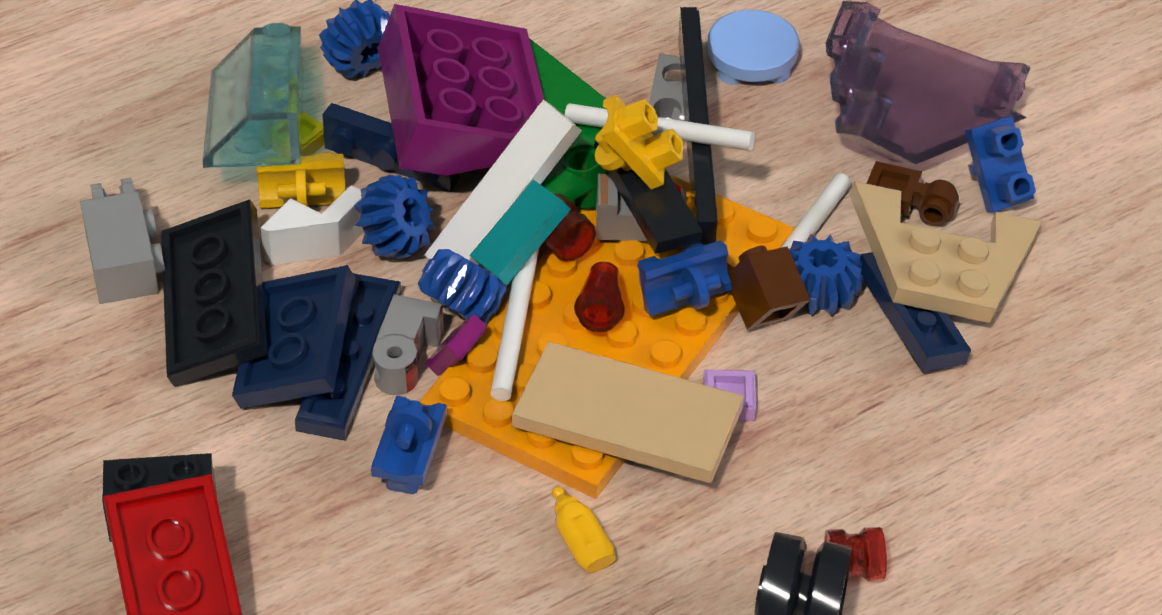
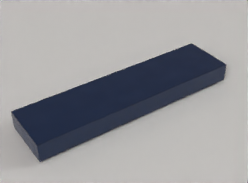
(334, 412)

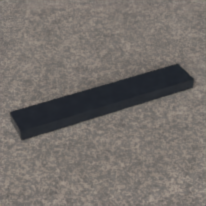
(696, 111)

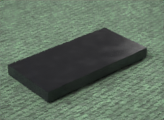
(213, 293)

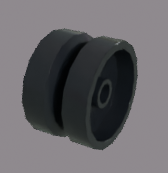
(791, 591)

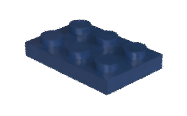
(304, 338)

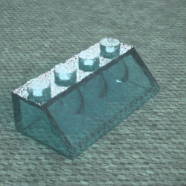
(257, 101)

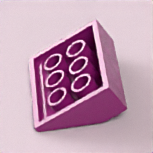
(455, 88)

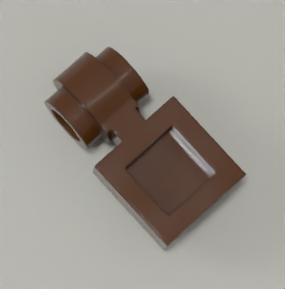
(934, 200)

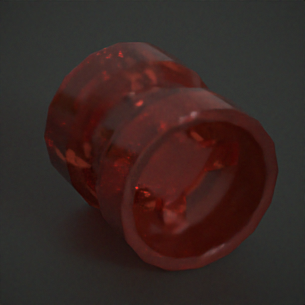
(572, 235)
(868, 551)

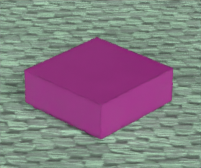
(456, 345)

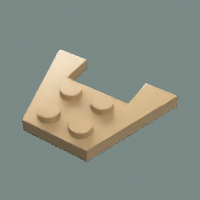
(938, 267)

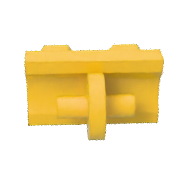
(629, 143)
(313, 182)

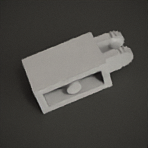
(120, 244)

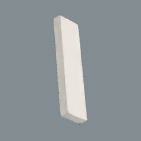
(527, 157)

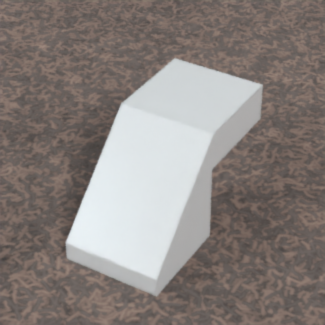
(304, 234)

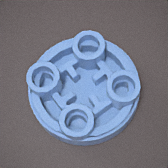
(752, 47)

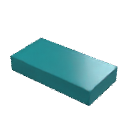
(520, 232)

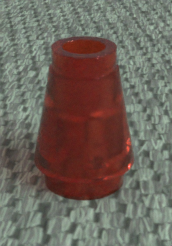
(600, 299)

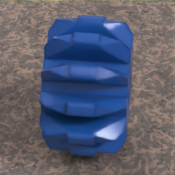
(354, 38)
(395, 216)
(828, 272)
(461, 285)

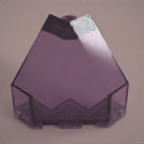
(910, 92)

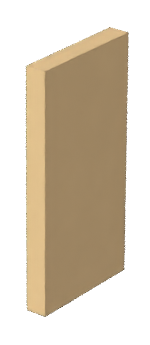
(628, 411)

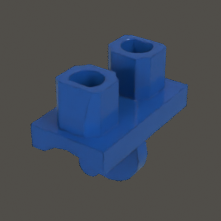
(999, 164)
(684, 277)
(408, 444)

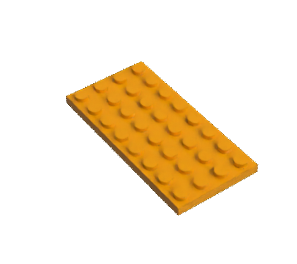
(664, 343)

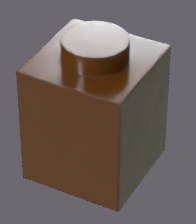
(767, 286)

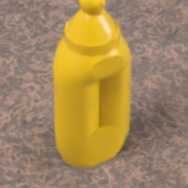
(582, 533)

